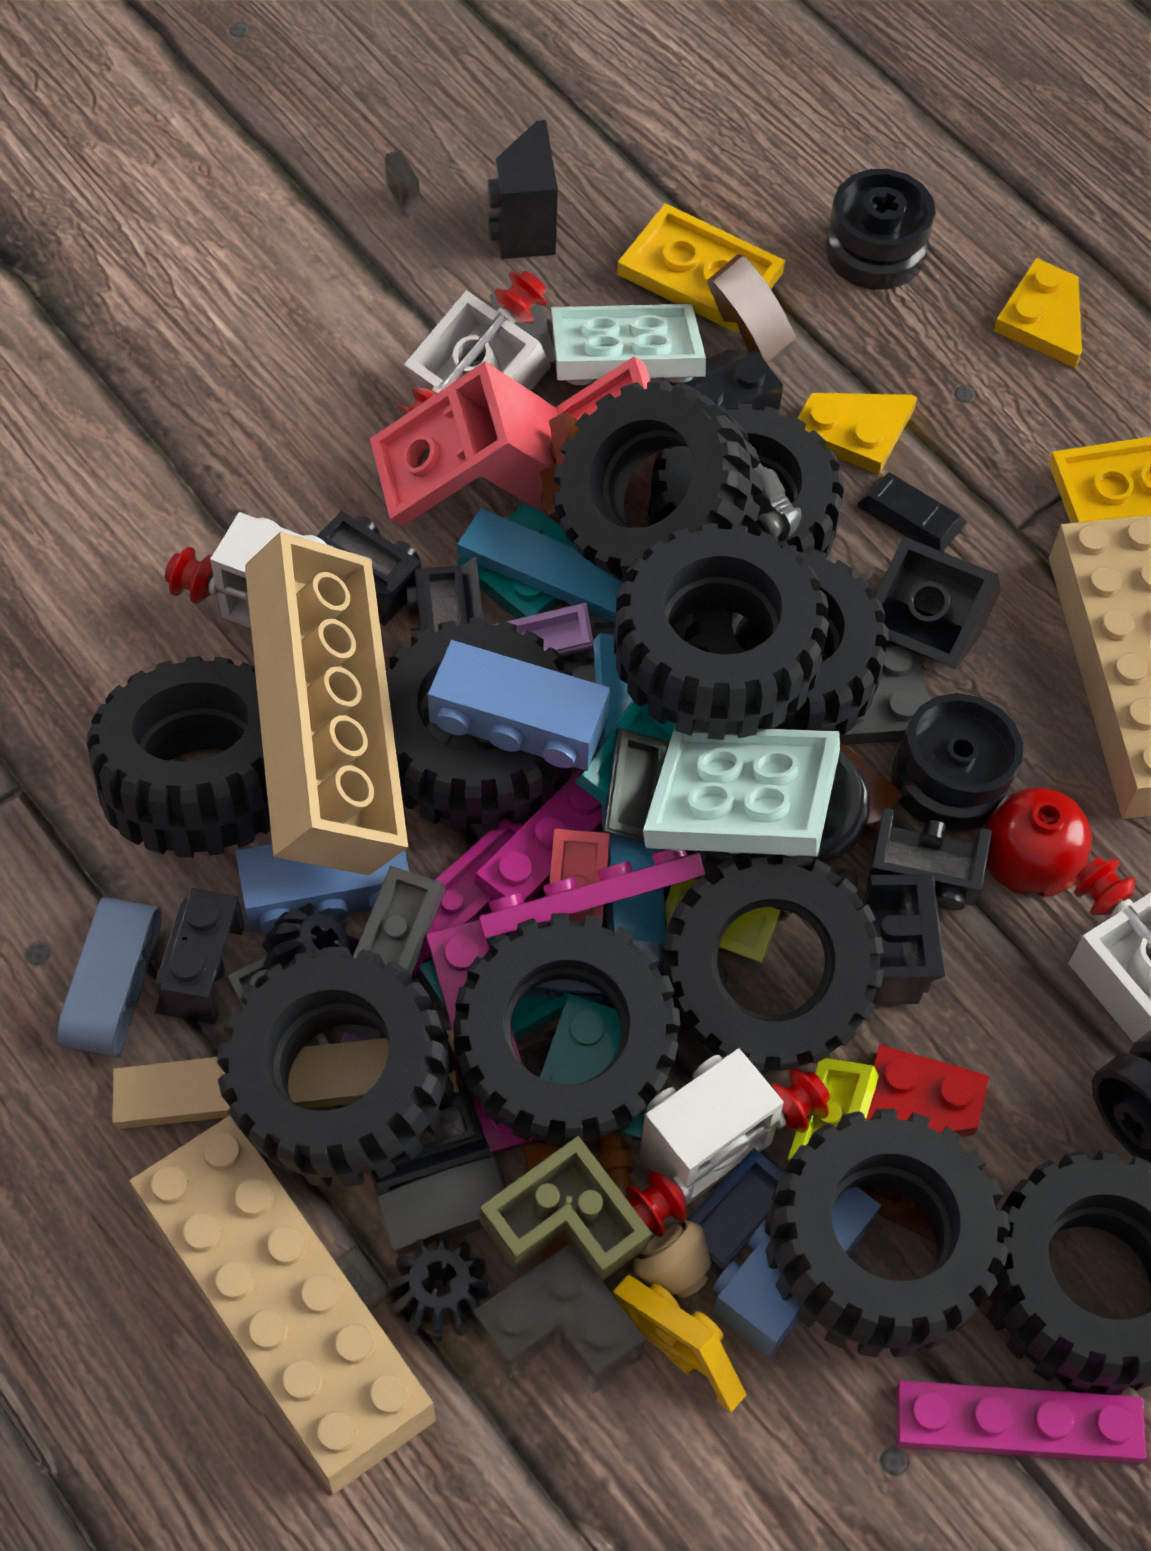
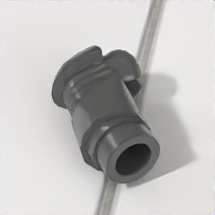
(776, 512)

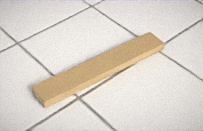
(191, 1089)

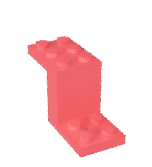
(478, 429)

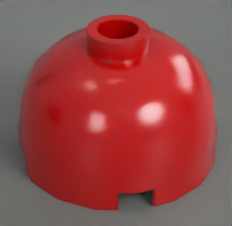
(1038, 841)

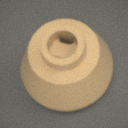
(676, 1259)

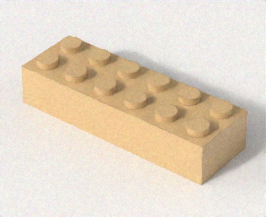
(1106, 602)
(324, 707)
(284, 1303)

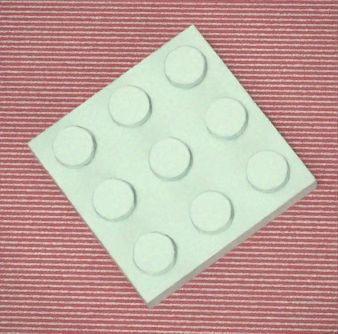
(600, 338)
(744, 792)

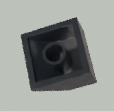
(525, 197)
(738, 379)
(936, 602)

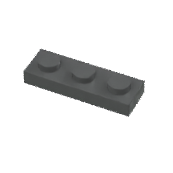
(399, 926)

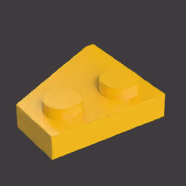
(1045, 313)
(859, 426)
(683, 1338)

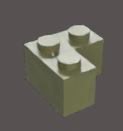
(569, 1199)

